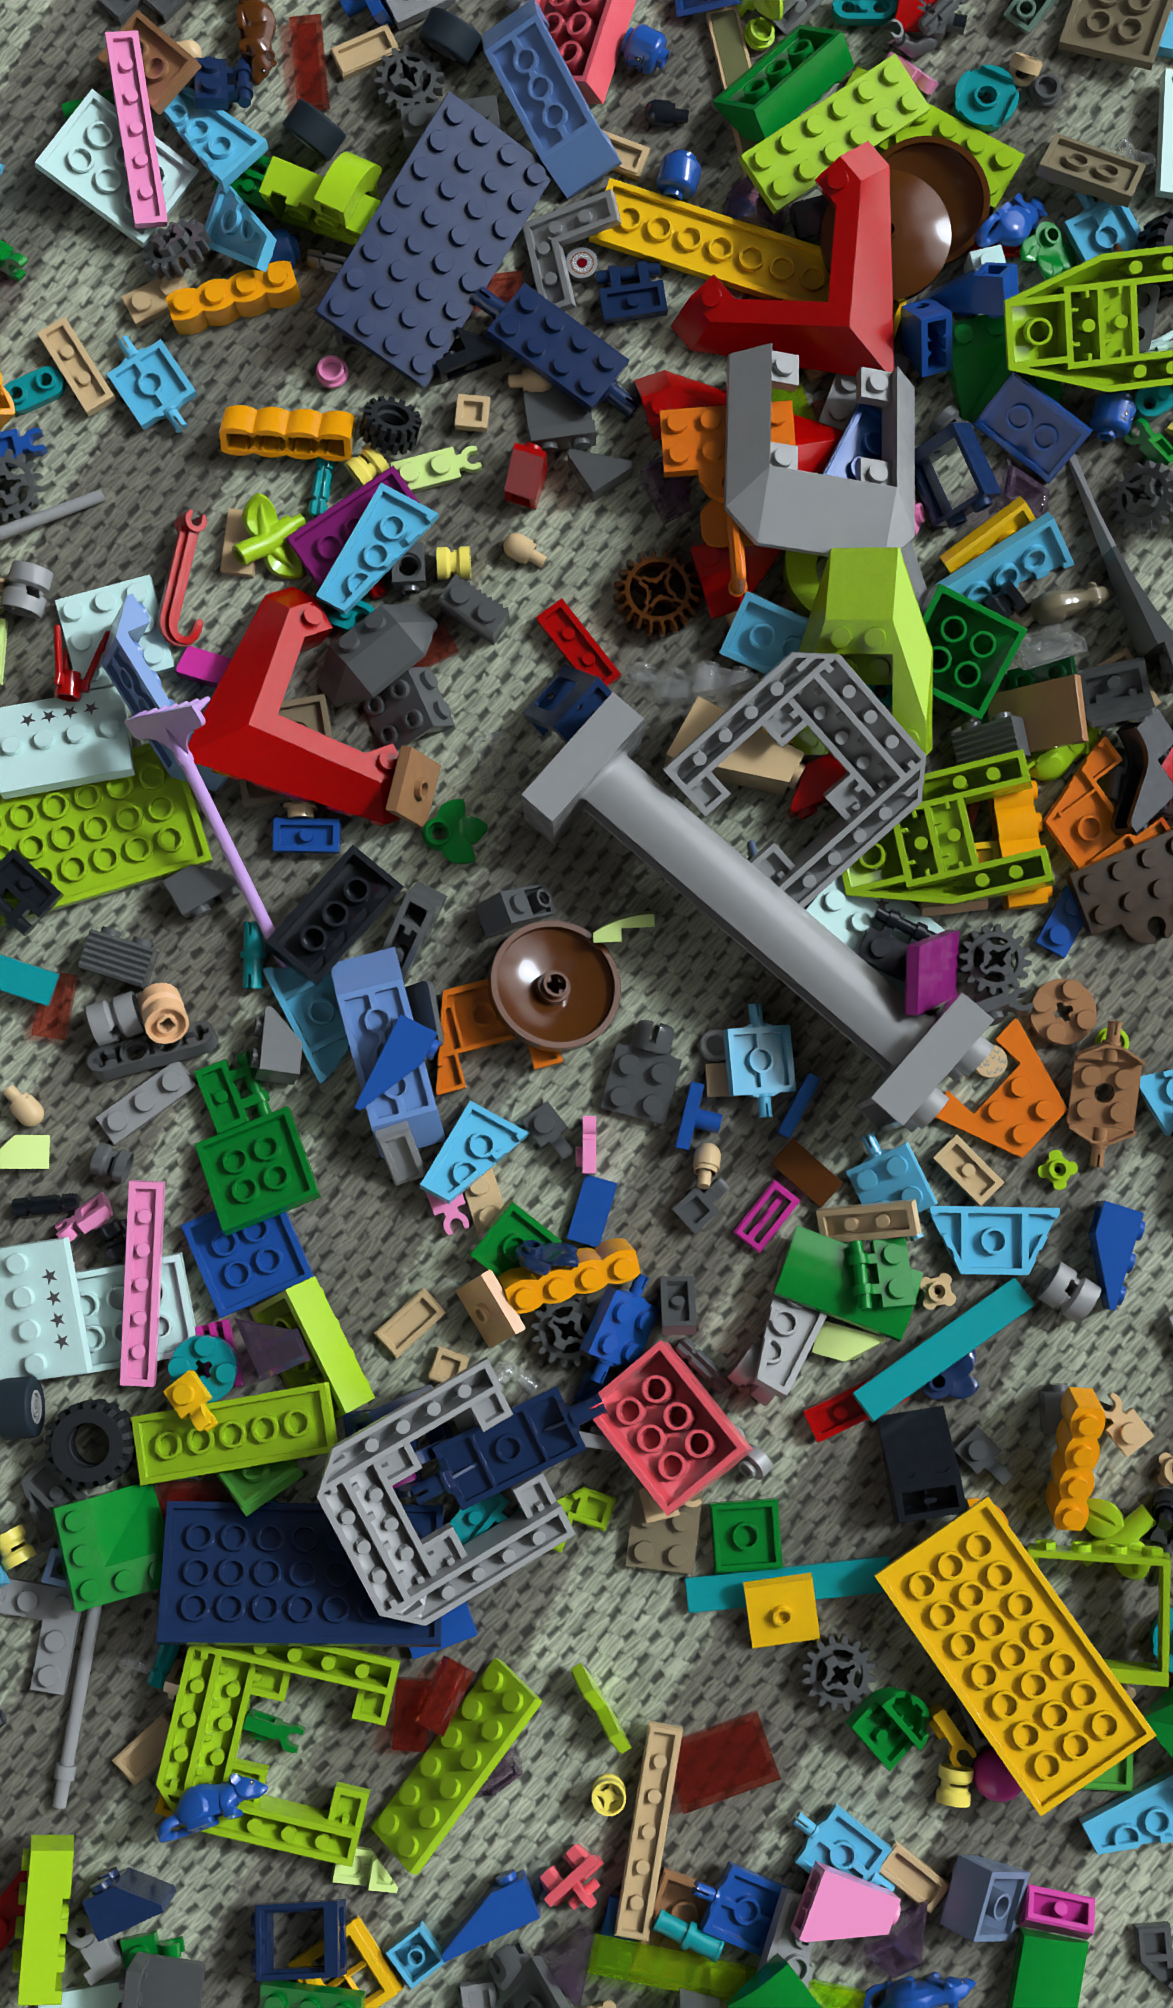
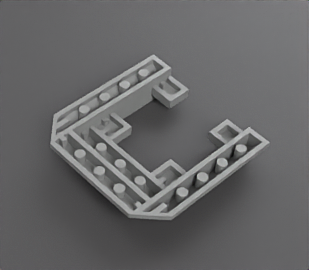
(807, 509)
(853, 725)
(431, 1575)

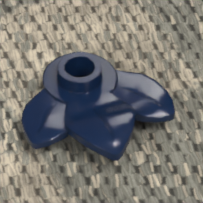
(540, 1257)
(956, 1380)

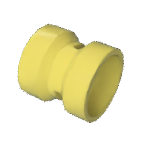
(366, 465)
(453, 562)
(9, 1540)
(954, 1785)
(607, 1801)

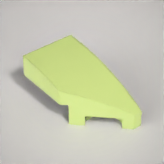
(612, 930)
(25, 1152)
(844, 1342)
(365, 1871)

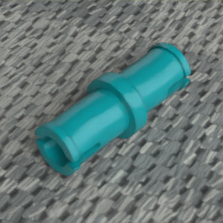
(252, 956)
(688, 1935)

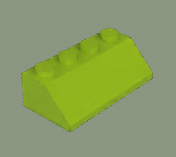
(330, 1354)

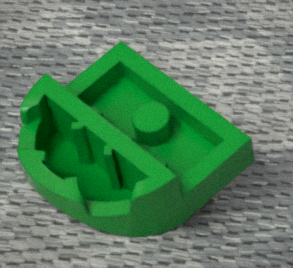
(890, 1724)

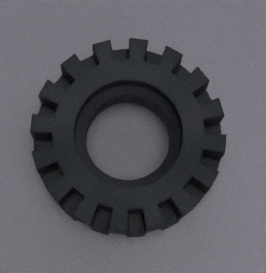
(390, 425)

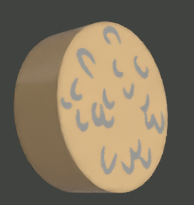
(993, 1064)

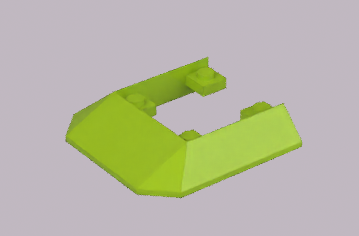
(209, 1731)

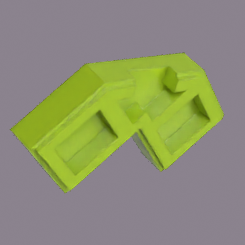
(587, 1508)
(605, 1715)

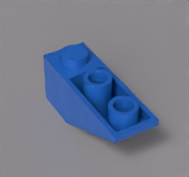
(979, 290)
(1112, 1243)

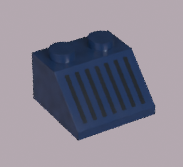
(125, 1900)

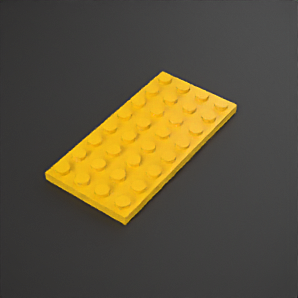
(1014, 1655)

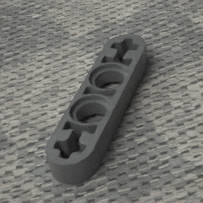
(153, 1055)

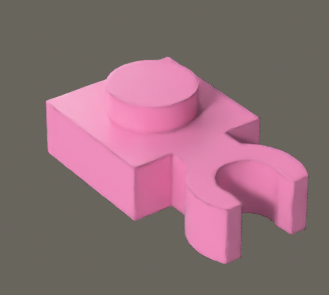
(920, 79)
(587, 1154)
(450, 1210)
(88, 1216)

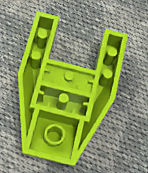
(1086, 324)
(875, 624)
(933, 848)

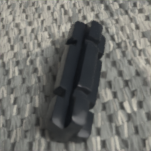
(45, 1204)

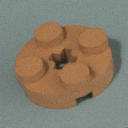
(1055, 1029)

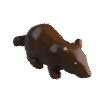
(257, 32)

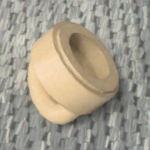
(1025, 64)

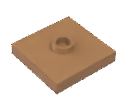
(413, 786)

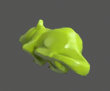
(1055, 762)

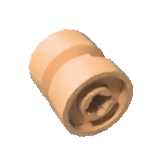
(163, 1013)

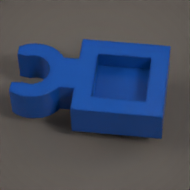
(21, 444)

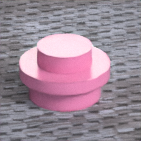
(332, 371)

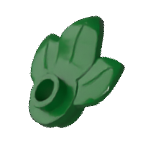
(1048, 250)
(459, 830)

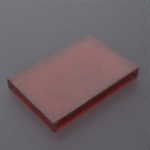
(723, 1762)

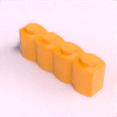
(224, 300)
(296, 433)
(1017, 831)
(609, 1262)
(1075, 1458)

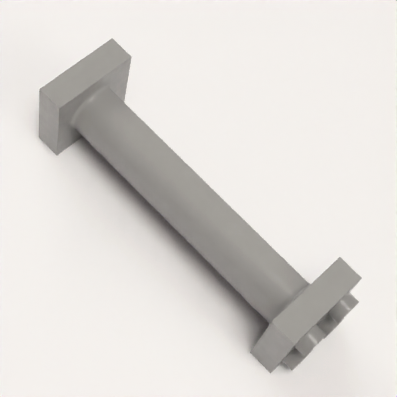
(913, 1050)

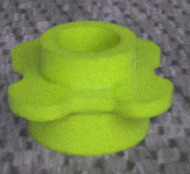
(1048, 1172)

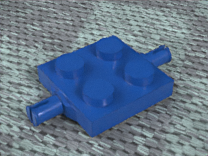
(620, 1328)
(739, 1907)

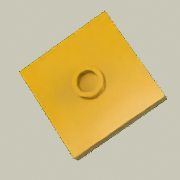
(781, 1610)

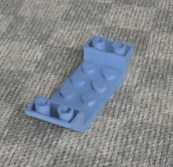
(548, 100)
(141, 686)
(370, 1003)

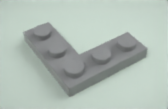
(556, 229)
(57, 1632)

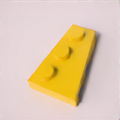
(989, 534)

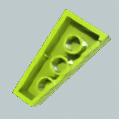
(290, 197)
(44, 1919)

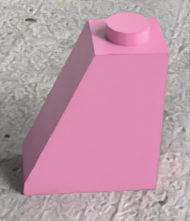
(843, 1907)

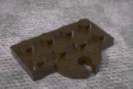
(1128, 889)

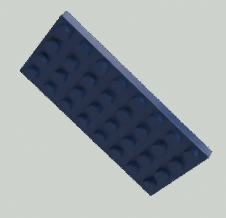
(434, 241)
(272, 1580)

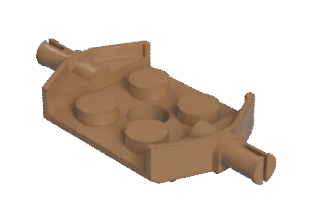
(1113, 1118)

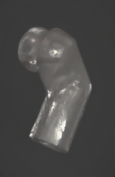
(1126, 149)
(518, 1374)

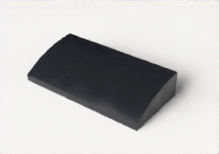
(333, 915)

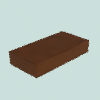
(806, 1173)

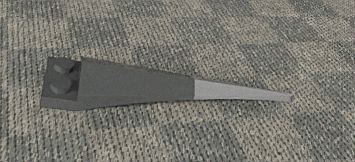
(1146, 627)

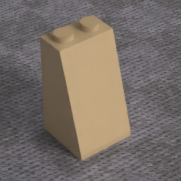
(754, 764)

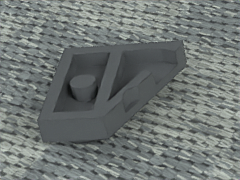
(43, 1491)

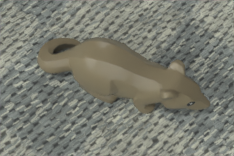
(1057, 605)

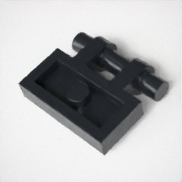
(29, 887)
(887, 952)

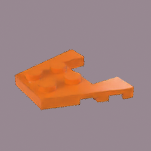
(1084, 814)
(469, 1026)
(1019, 1108)

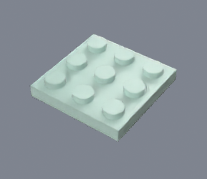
(91, 613)

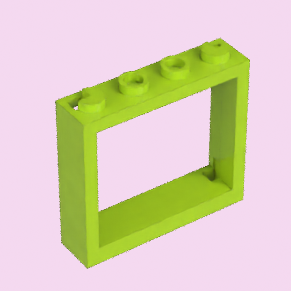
(1125, 1671)

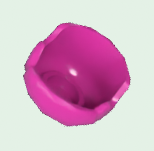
(994, 1778)

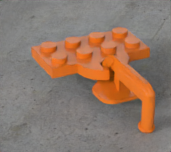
(696, 446)

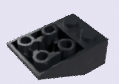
(920, 1465)

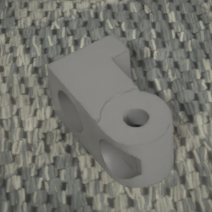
(100, 1956)

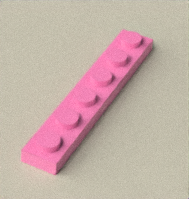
(136, 129)
(142, 1283)

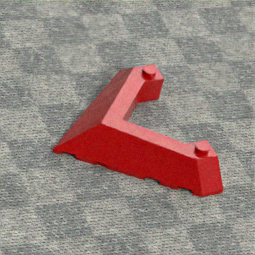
(828, 336)
(712, 564)
(255, 744)

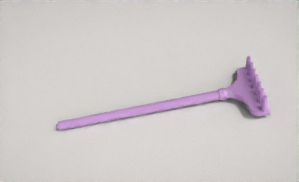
(171, 728)

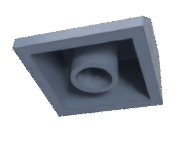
(984, 1899)

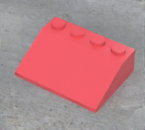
(589, 39)
(669, 1428)

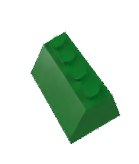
(785, 81)

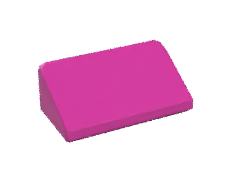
(202, 666)
(1058, 1912)

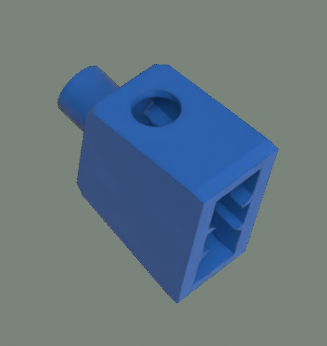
(927, 336)

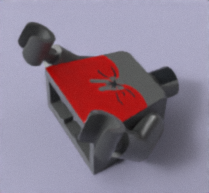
(906, 36)

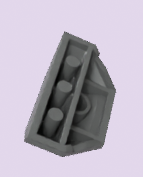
(376, 652)

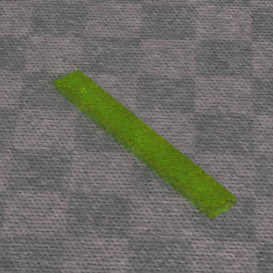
(693, 1972)

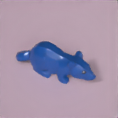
(1011, 223)
(205, 1803)
(921, 1993)

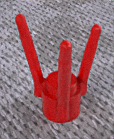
(69, 682)

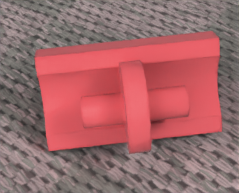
(561, 1888)

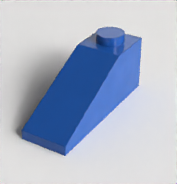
(402, 1054)
(502, 1909)

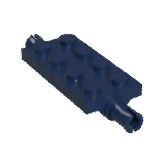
(557, 348)
(529, 1441)

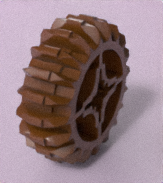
(648, 585)

